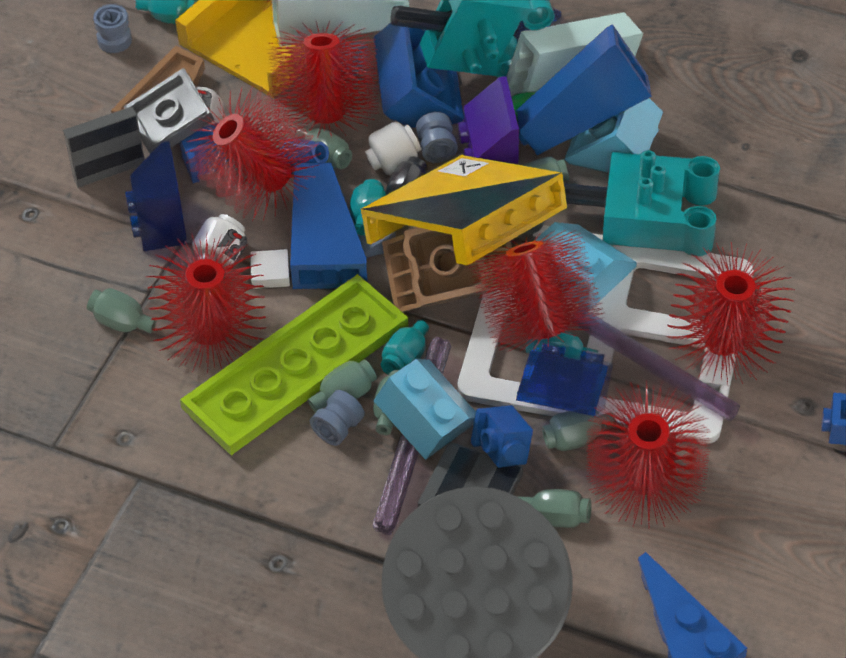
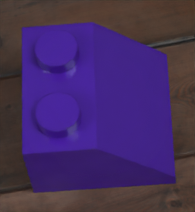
(491, 125)

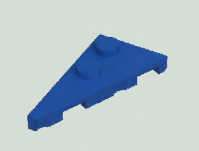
(683, 621)

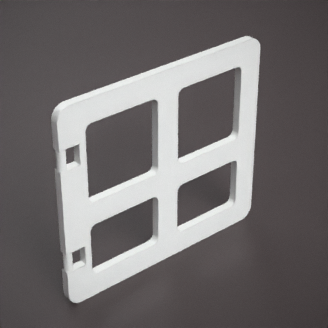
(479, 387)

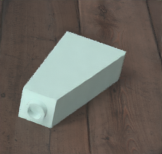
(366, 14)
(548, 50)

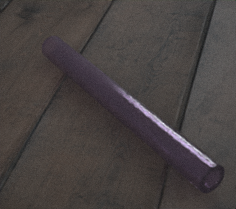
(660, 367)

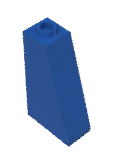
(584, 93)
(323, 233)

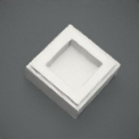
(274, 268)

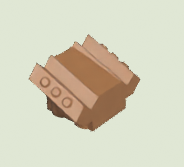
(426, 273)

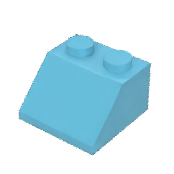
(625, 133)
(607, 263)
(425, 406)

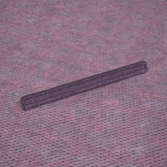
(405, 458)

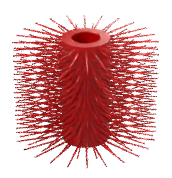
(324, 78)
(252, 153)
(537, 290)
(205, 302)
(729, 313)
(647, 453)

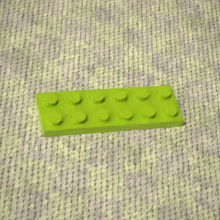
(292, 364)

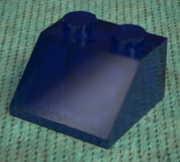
(156, 202)
(565, 380)

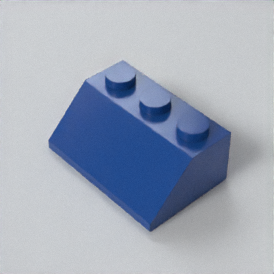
(406, 82)

